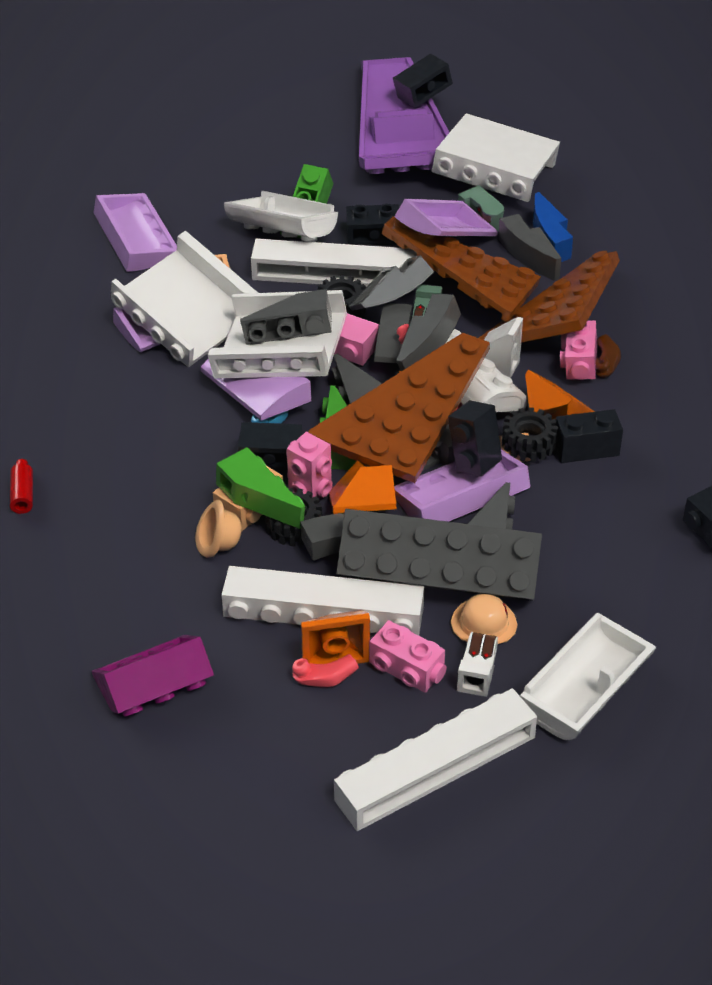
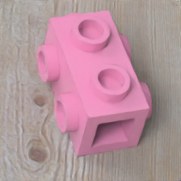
(580, 352)
(309, 465)
(407, 656)

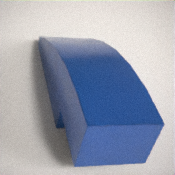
(553, 226)

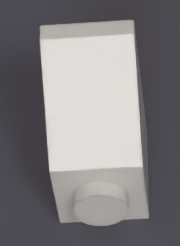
(505, 346)

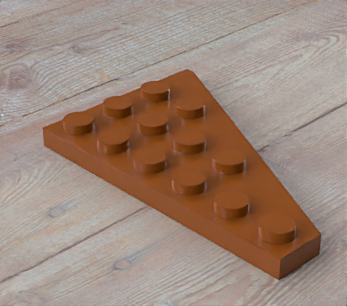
(479, 275)
(568, 301)
(408, 412)

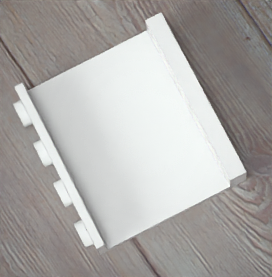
(494, 156)
(183, 300)
(277, 358)

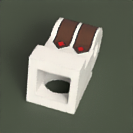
(477, 663)

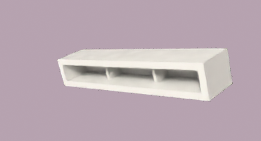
(319, 261)
(303, 597)
(434, 759)

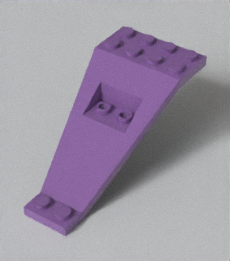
(392, 130)

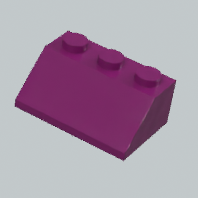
(154, 674)

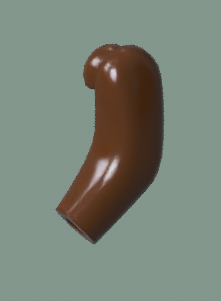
(609, 358)

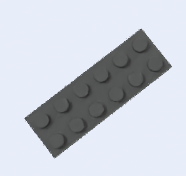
(439, 554)

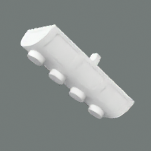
(284, 214)
(493, 387)
(585, 676)

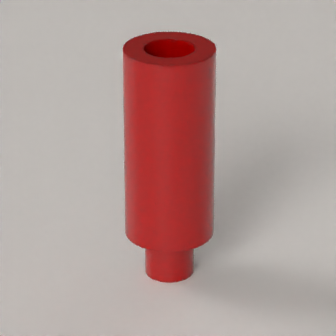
(21, 487)

